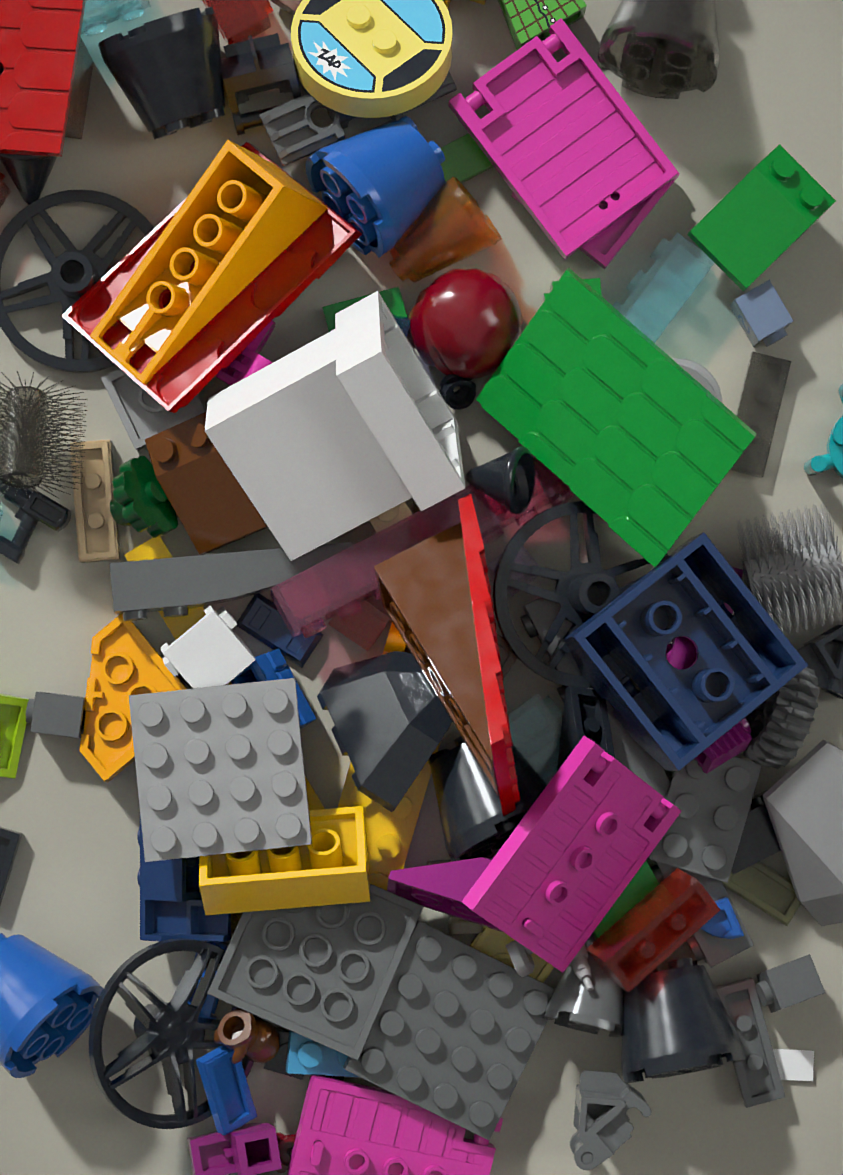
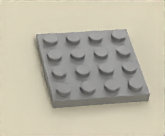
(220, 769)

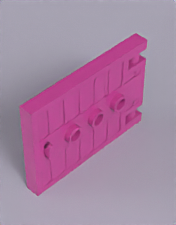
(563, 139)
(572, 855)
(380, 1134)

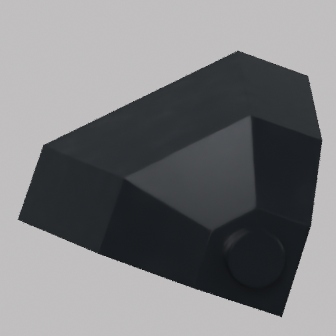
(384, 722)

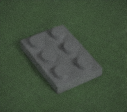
(711, 818)

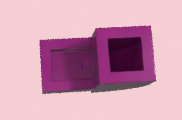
(244, 1151)

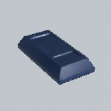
(265, 624)

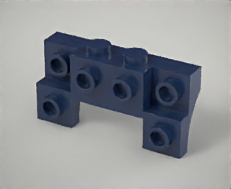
(173, 902)

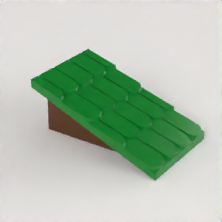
(614, 417)

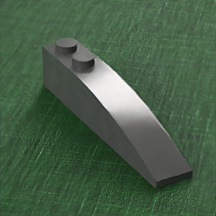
(204, 580)

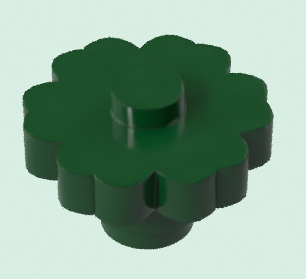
(141, 500)

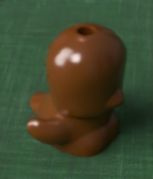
(247, 1036)

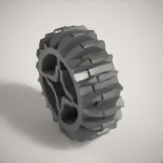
(783, 721)

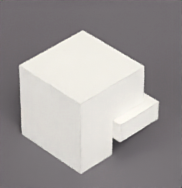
(208, 651)

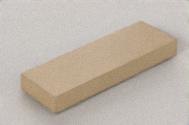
(94, 523)

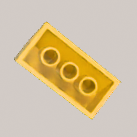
(310, 875)

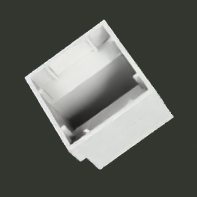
(338, 431)

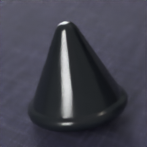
(28, 173)
(507, 479)

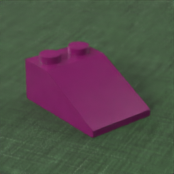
(441, 886)

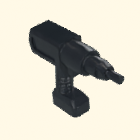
(29, 513)

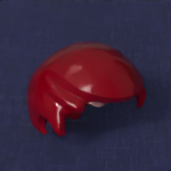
(465, 323)

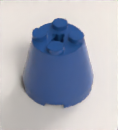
(378, 181)
(41, 1004)

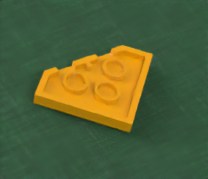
(120, 667)

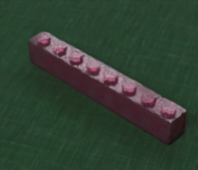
(349, 577)

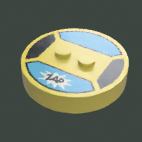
(371, 53)

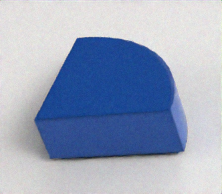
(724, 923)

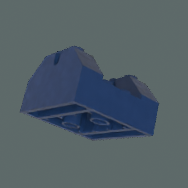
(736, 663)

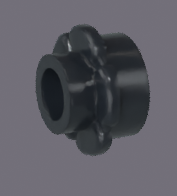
(461, 398)

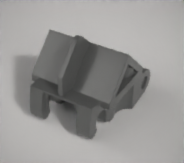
(602, 1117)

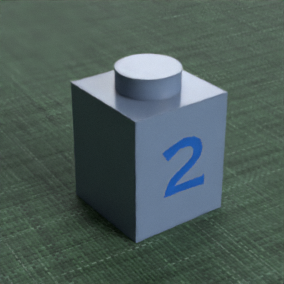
(762, 314)

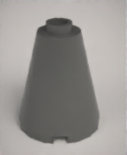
(588, 1010)

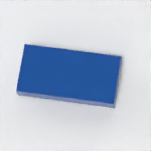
(226, 1090)

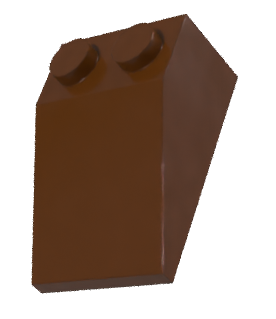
(202, 487)

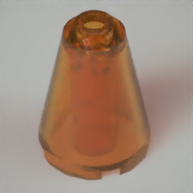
(443, 234)

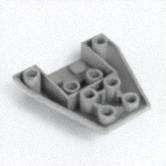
(809, 830)

